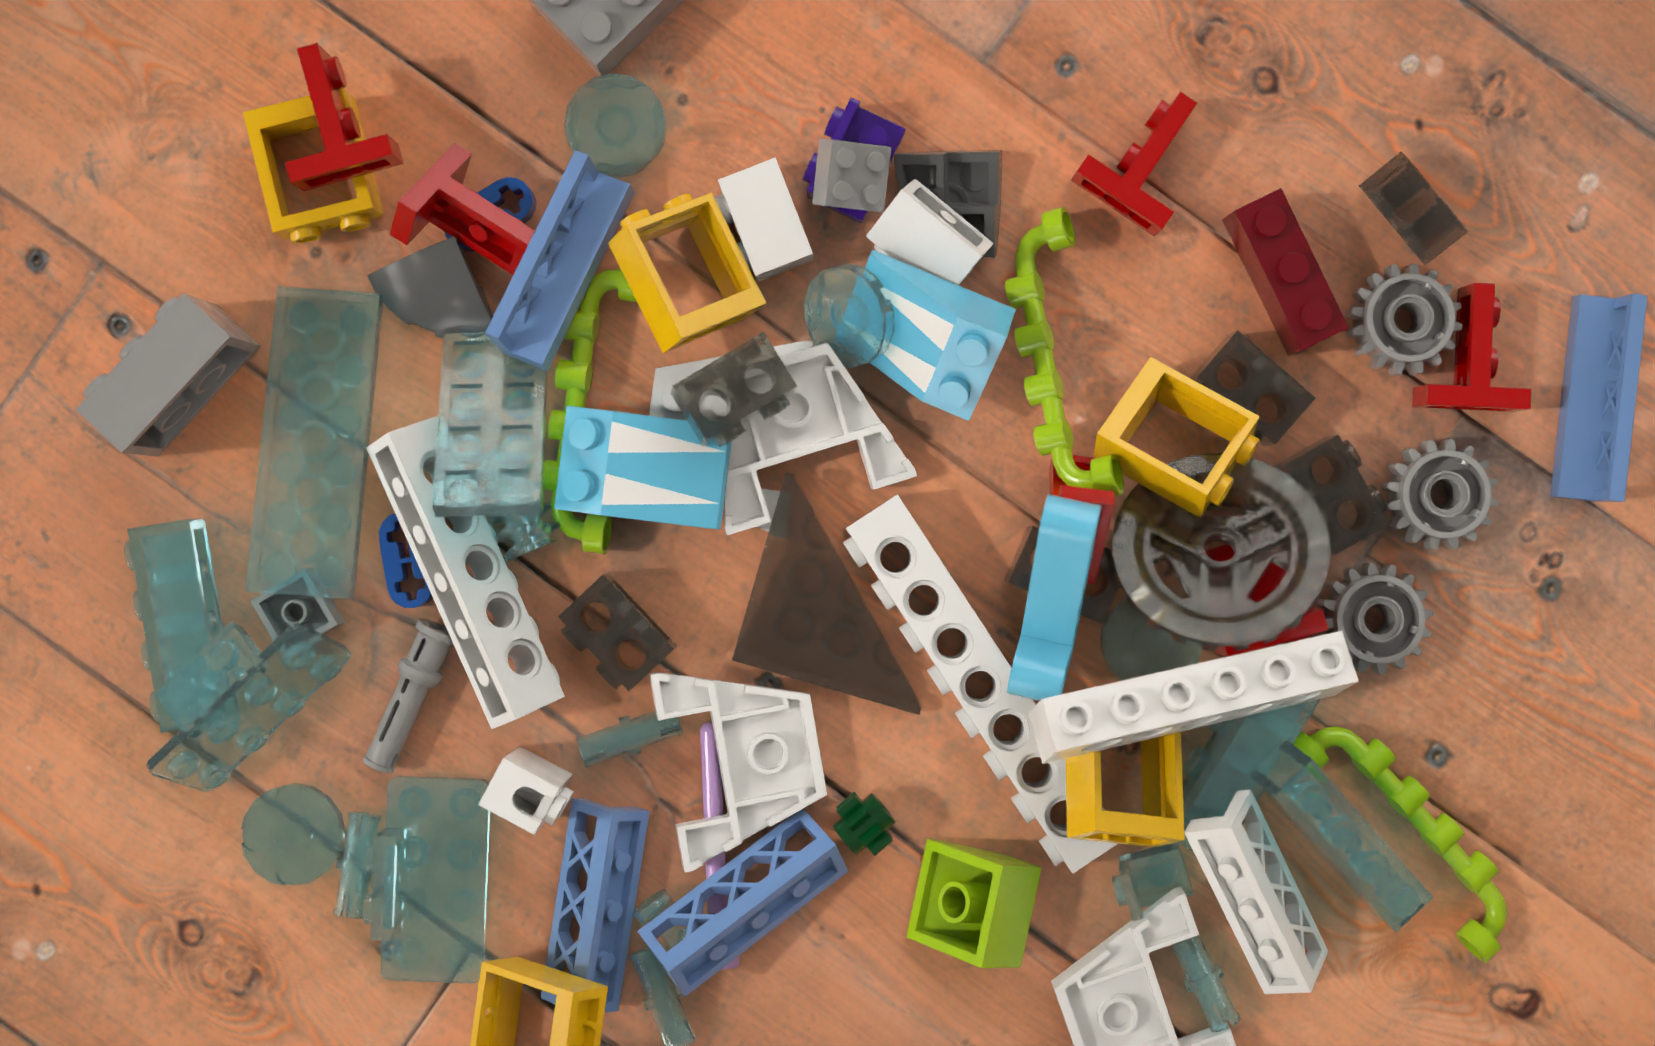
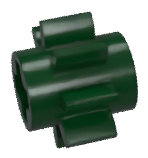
(864, 824)

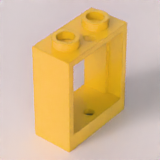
(306, 226)
(720, 254)
(1198, 404)
(1161, 798)
(577, 1007)

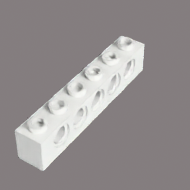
(461, 599)
(1191, 696)

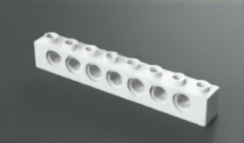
(1006, 758)

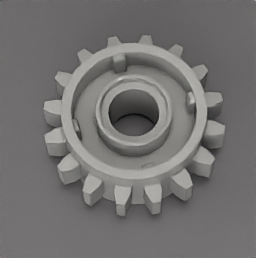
(1431, 315)
(1467, 494)
(1402, 616)

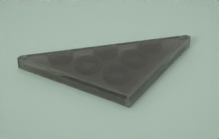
(810, 616)

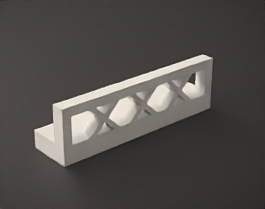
(1257, 899)

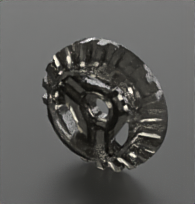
(1276, 527)

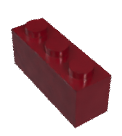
(1285, 272)

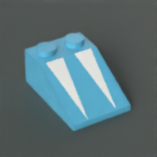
(941, 336)
(640, 469)

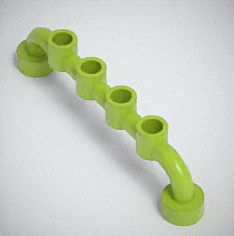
(1037, 341)
(576, 378)
(1439, 833)

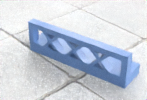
(559, 263)
(1598, 398)
(609, 899)
(751, 907)

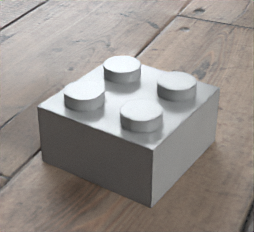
(851, 175)
(281, 611)

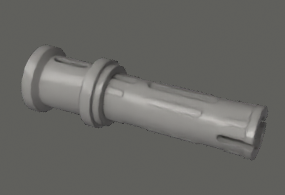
(418, 673)

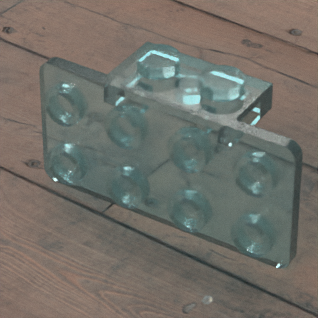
(237, 698)
(430, 880)

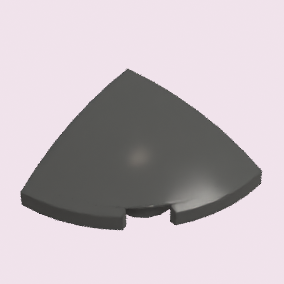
(963, 180)
(435, 290)

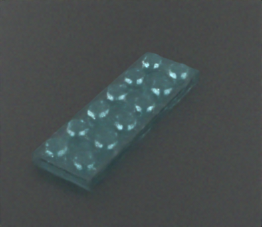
(314, 443)

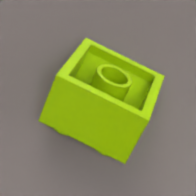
(974, 904)

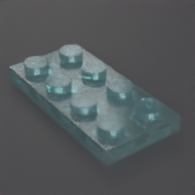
(488, 431)

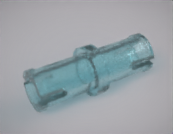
(626, 737)
(354, 879)
(1206, 983)
(662, 999)

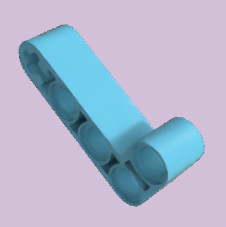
(1054, 597)

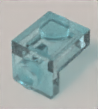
(1149, 876)

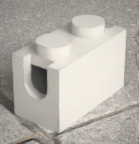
(764, 219)
(928, 235)
(528, 790)

